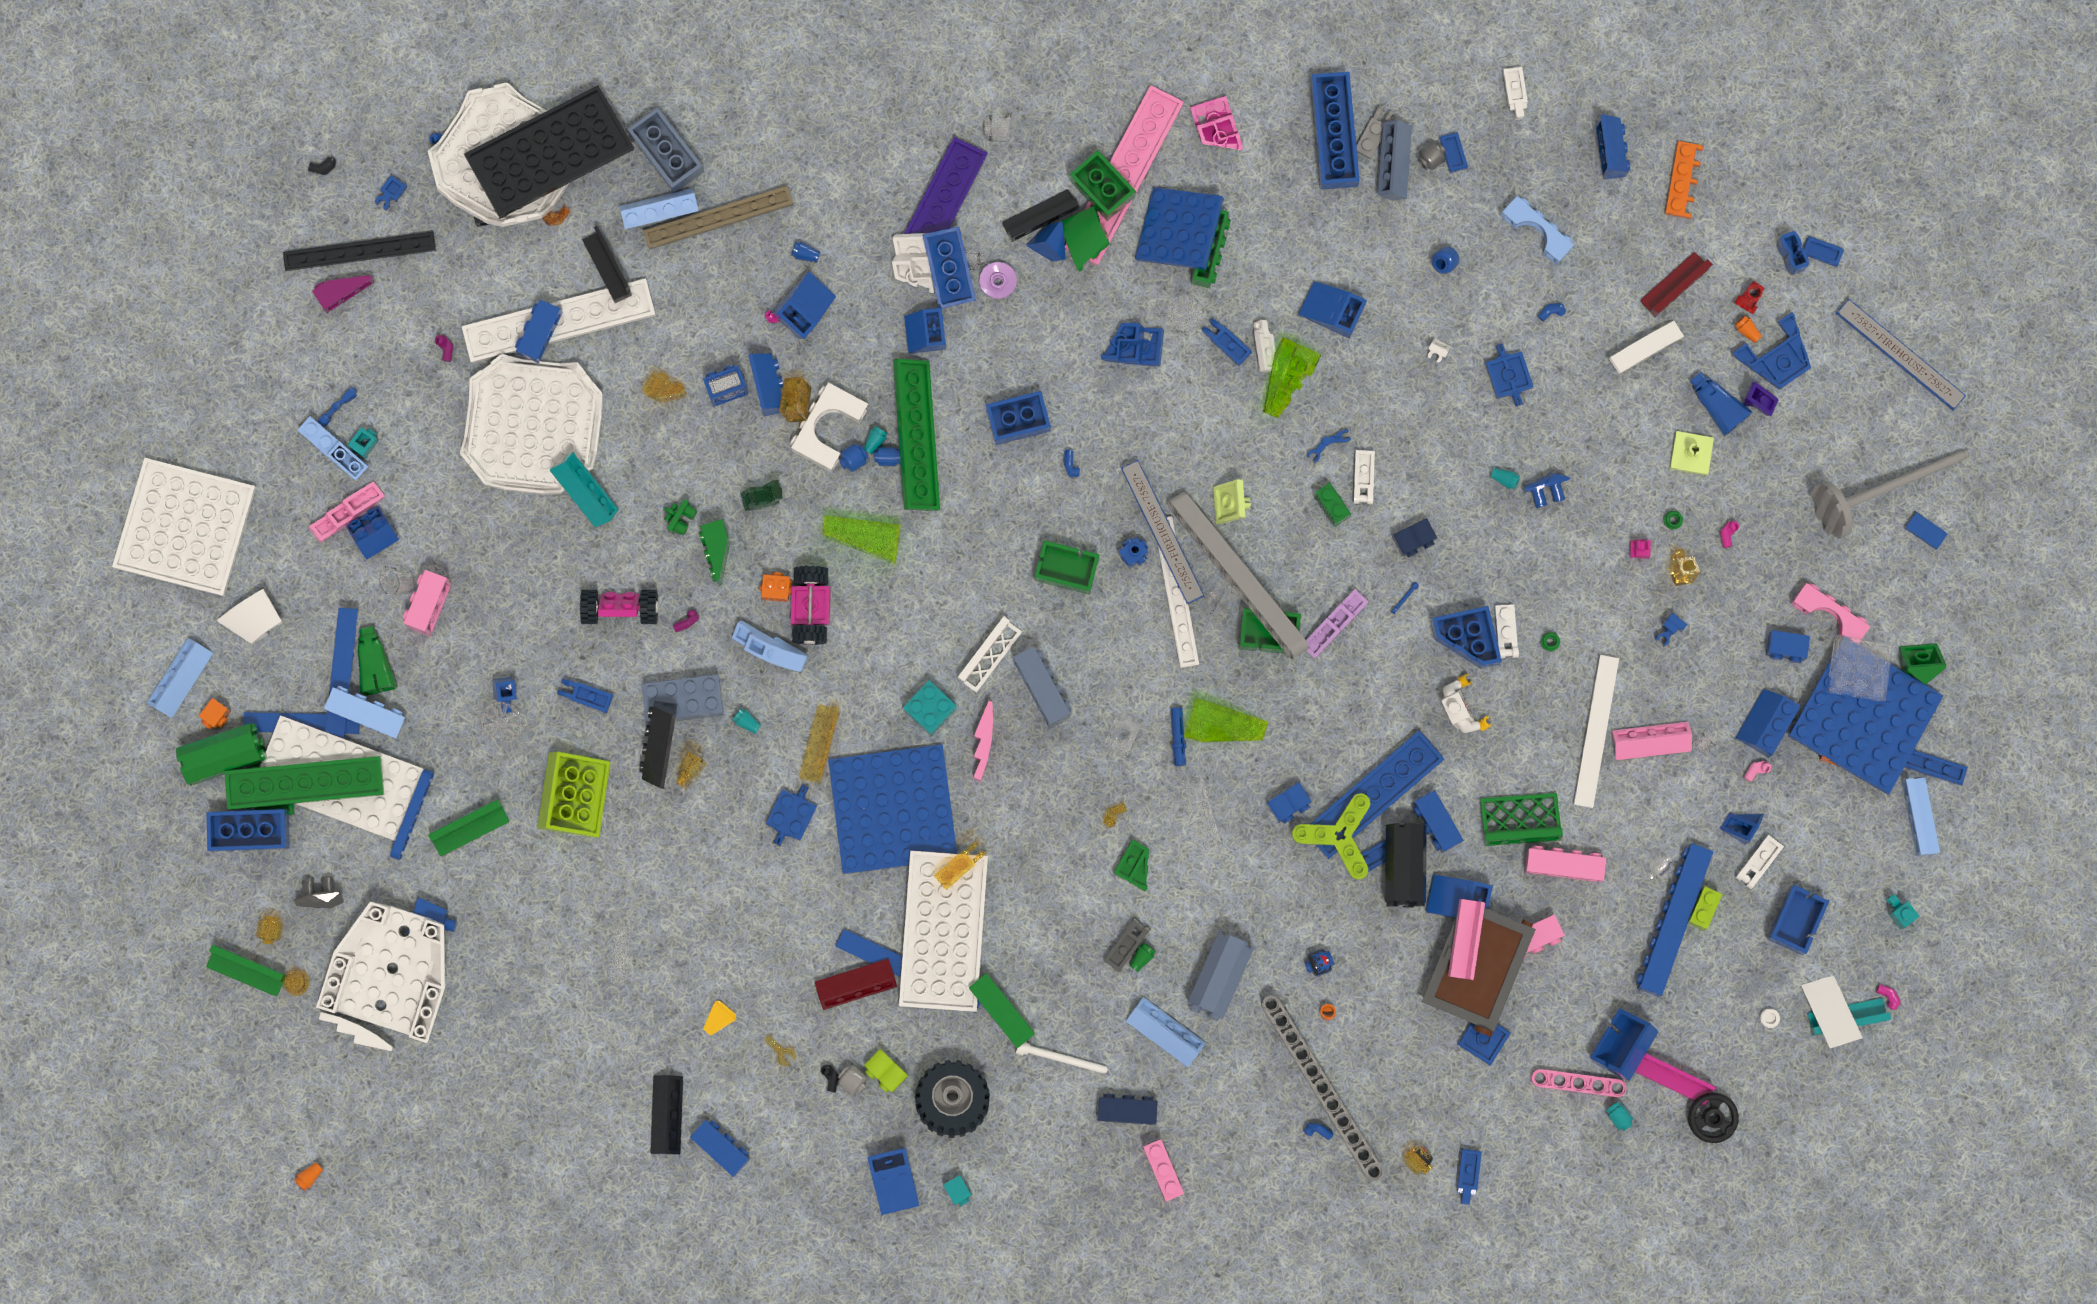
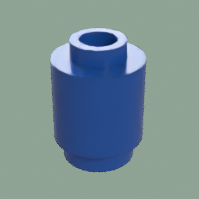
(887, 456)

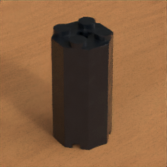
(1405, 865)

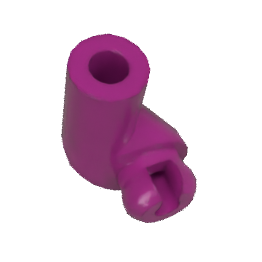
(447, 347)
(686, 623)

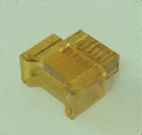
(690, 769)

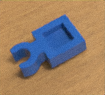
(391, 191)

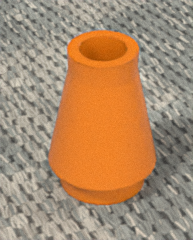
(1748, 329)
(308, 1176)

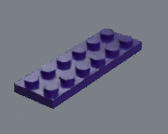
(948, 188)

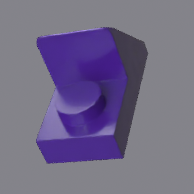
(1761, 399)

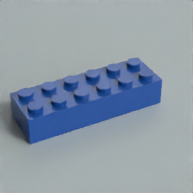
(1334, 130)

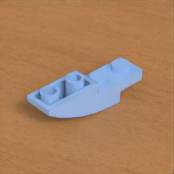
(332, 448)
(769, 649)

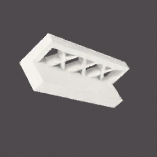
(984, 649)

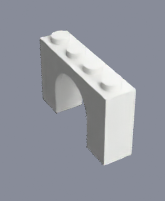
(831, 401)

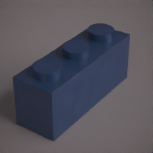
(1127, 1109)

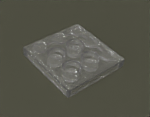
(1860, 668)

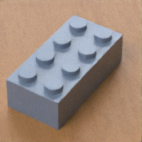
(665, 150)
(1041, 686)
(694, 697)

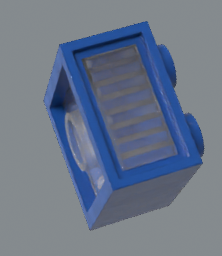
(725, 385)

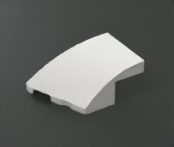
(911, 261)
(252, 617)

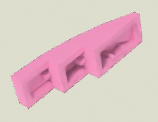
(344, 513)
(984, 734)

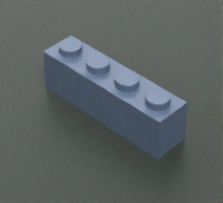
(1395, 160)

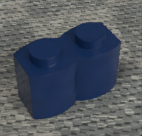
(1415, 537)

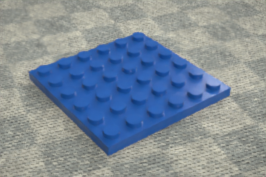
(1866, 734)
(891, 807)

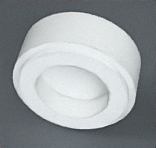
(1769, 1018)

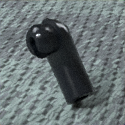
(323, 168)

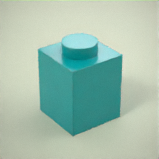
(957, 1191)

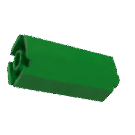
(221, 753)

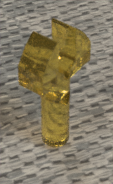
(780, 1051)

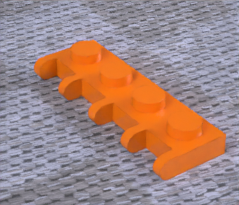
(1682, 179)

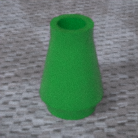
(1143, 955)

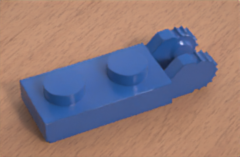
(1228, 343)
(587, 696)

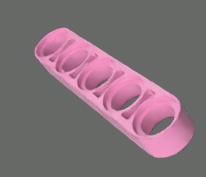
(1587, 1087)

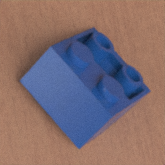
(925, 331)
(372, 532)

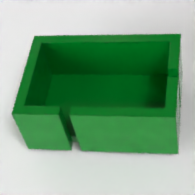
(1065, 568)
(1255, 635)

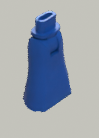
(1721, 405)

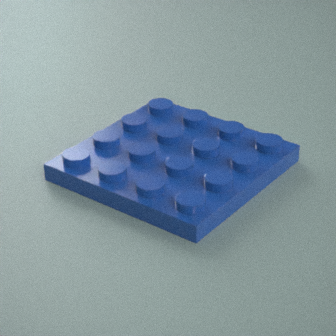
(1179, 228)

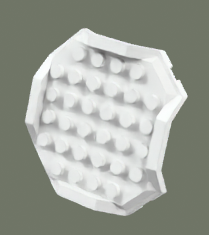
(480, 119)
(528, 420)

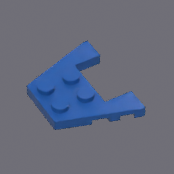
(1783, 362)

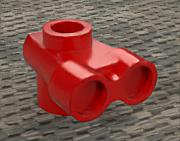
(1747, 301)

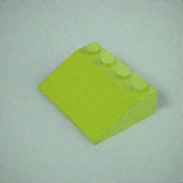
(573, 794)

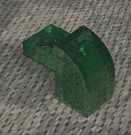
(762, 497)

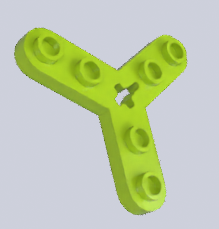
(1326, 835)

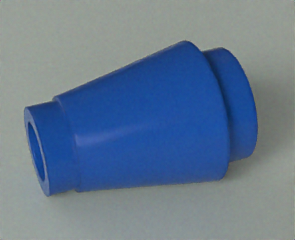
(804, 252)

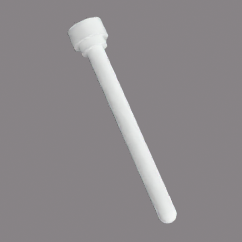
(1026, 1048)

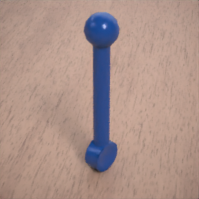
(1414, 586)

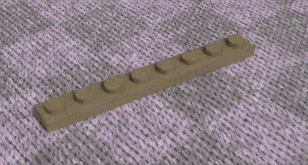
(718, 217)

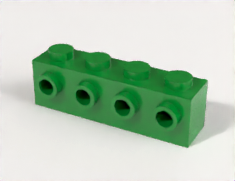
(1206, 277)

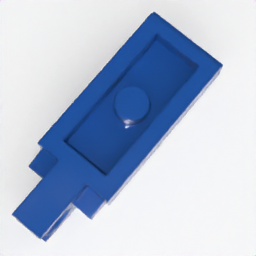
(1468, 1174)

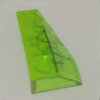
(1288, 370)
(1221, 724)

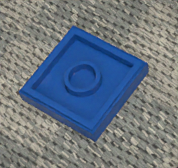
(1483, 1046)

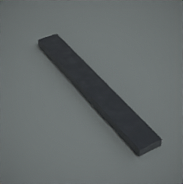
(359, 251)

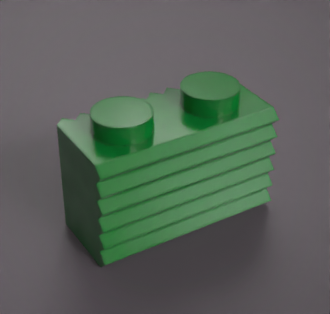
(1332, 504)

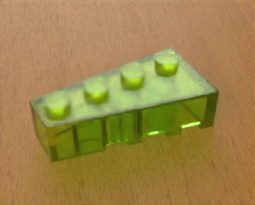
(865, 536)

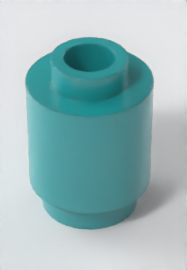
(1619, 1116)

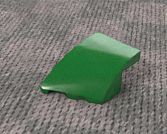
(1085, 236)

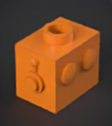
(776, 587)

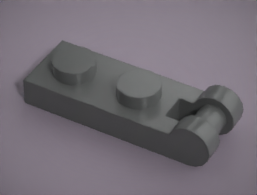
(1126, 945)

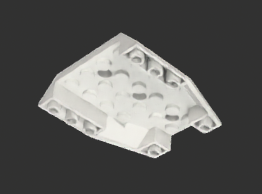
(361, 975)

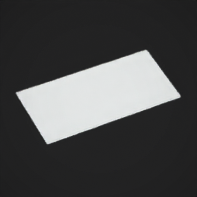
(1831, 1011)

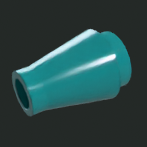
(874, 439)
(1506, 478)
(746, 721)

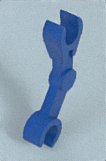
(325, 419)
(1326, 441)

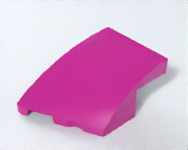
(1219, 125)

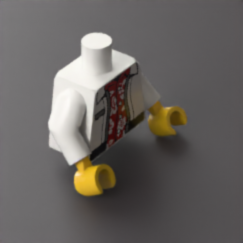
(1458, 709)

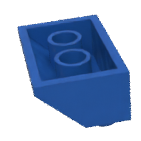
(1612, 147)
(767, 382)
(1767, 722)

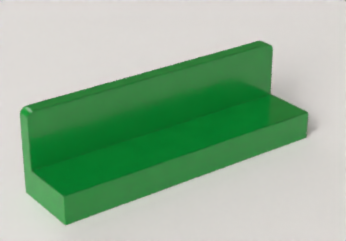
(469, 828)
(245, 971)
(1001, 1010)

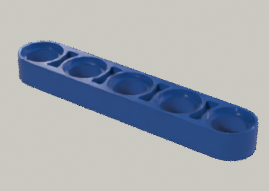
(413, 810)

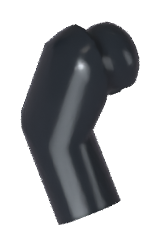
(832, 1076)

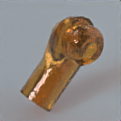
(556, 218)

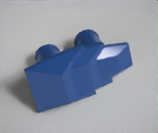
(1554, 481)

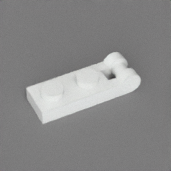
(1364, 476)
(1506, 630)
(1760, 861)

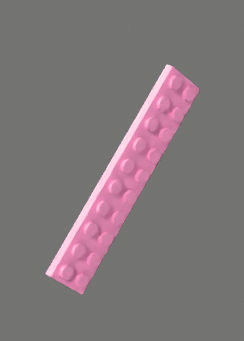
(1140, 148)

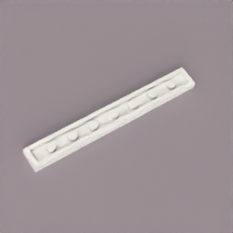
(1179, 616)
(1596, 731)

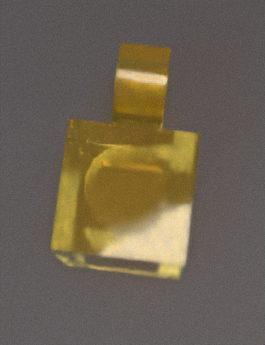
(1684, 569)

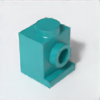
(356, 442)

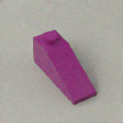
(337, 291)

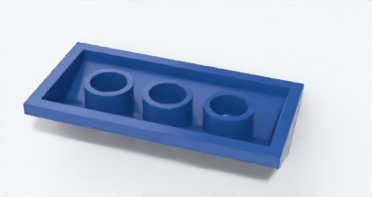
(949, 267)

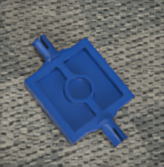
(1509, 375)
(791, 815)

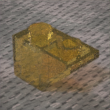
(663, 390)

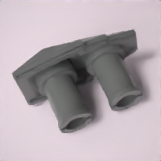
(326, 899)

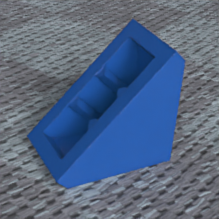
(1050, 242)
(1742, 826)

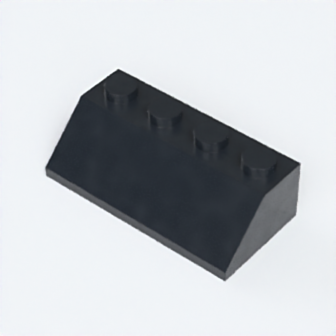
(659, 743)

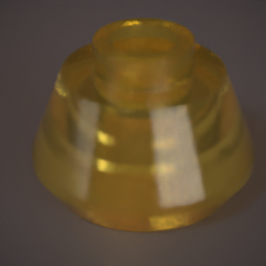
(302, 981)

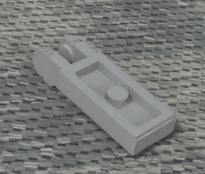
(1372, 135)

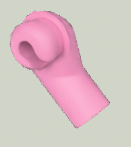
(1757, 768)

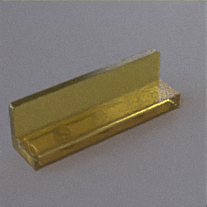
(819, 744)

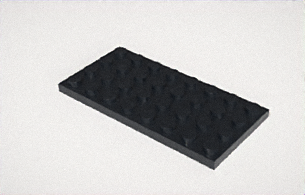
(548, 151)

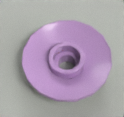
(998, 271)

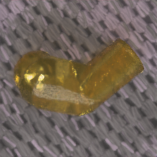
(1112, 813)

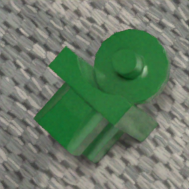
(683, 510)

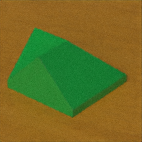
(1922, 661)

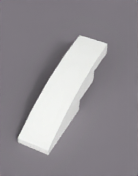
(1646, 347)
(362, 1035)

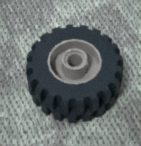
(952, 1098)

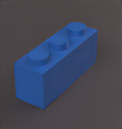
(538, 331)
(1437, 821)
(720, 1147)

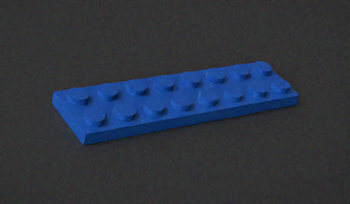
(1384, 785)

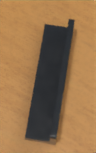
(1040, 215)
(607, 266)
(666, 1114)

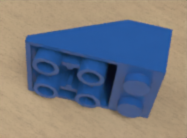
(804, 306)
(1333, 308)
(1447, 891)
(893, 1181)

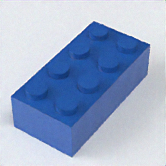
(247, 830)

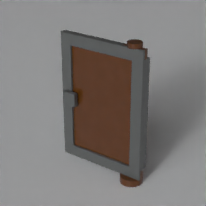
(1498, 961)

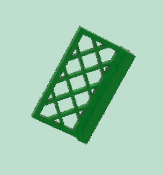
(1525, 835)

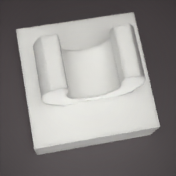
(1439, 348)

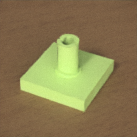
(1691, 453)
(1230, 502)

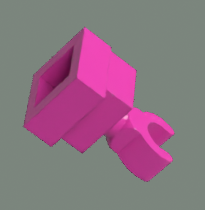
(1640, 549)

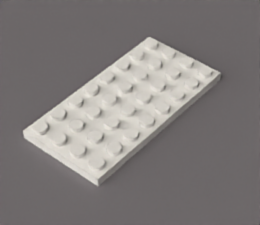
(381, 814)
(942, 935)

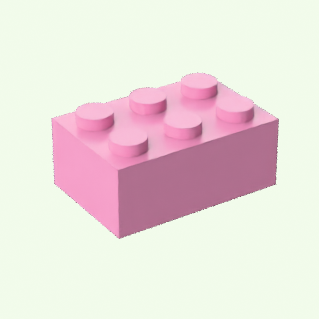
(426, 603)

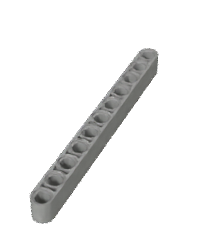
(1238, 575)
(1322, 1097)

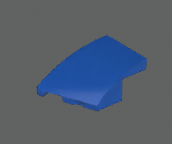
(1131, 348)

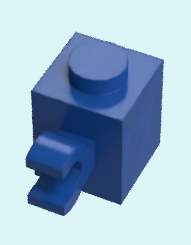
(504, 691)

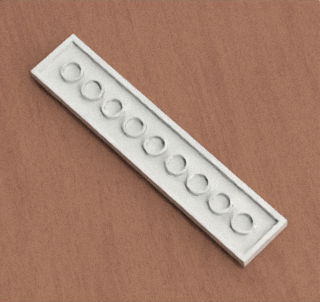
(579, 317)

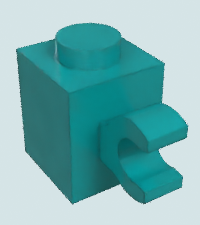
(1903, 913)

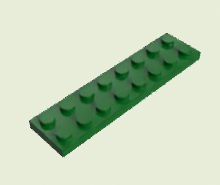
(916, 435)
(304, 783)

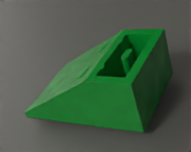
(717, 542)

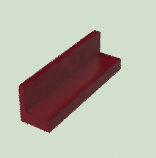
(1675, 284)
(855, 984)

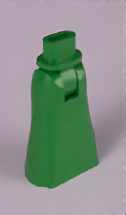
(373, 664)

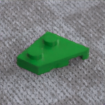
(1134, 865)

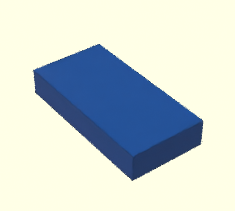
(1454, 152)
(1823, 251)
(1926, 531)

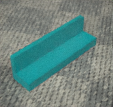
(584, 490)
(1863, 1014)

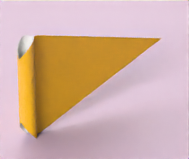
(719, 1017)

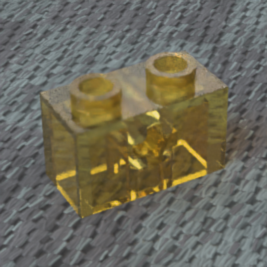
(795, 399)

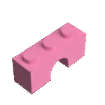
(1163, 1170)

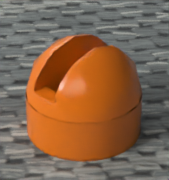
(1327, 1008)

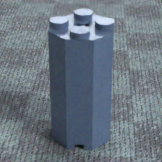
(1220, 976)

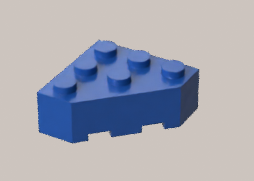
(1469, 636)

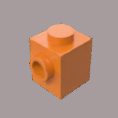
(214, 715)

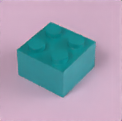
(929, 708)

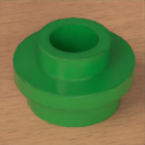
(1679, 520)
(1550, 635)

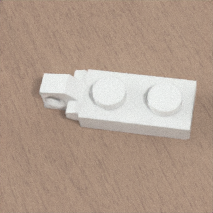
(1515, 91)
(1264, 345)

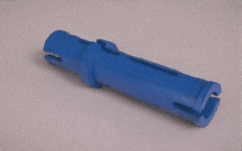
(1178, 736)

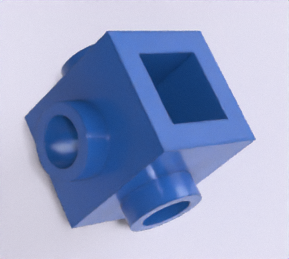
(1131, 558)

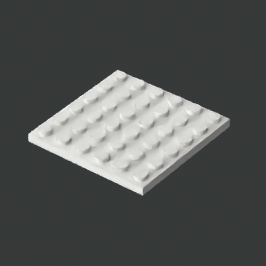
(184, 527)

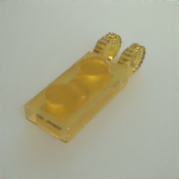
(958, 867)

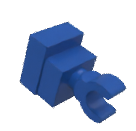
(1671, 626)

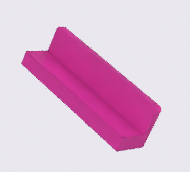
(1673, 1078)

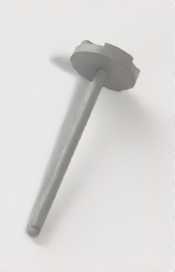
(1835, 509)

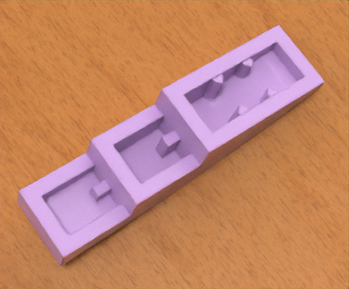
(1336, 622)

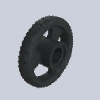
(1697, 1124)

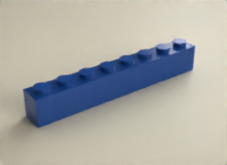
(1675, 920)

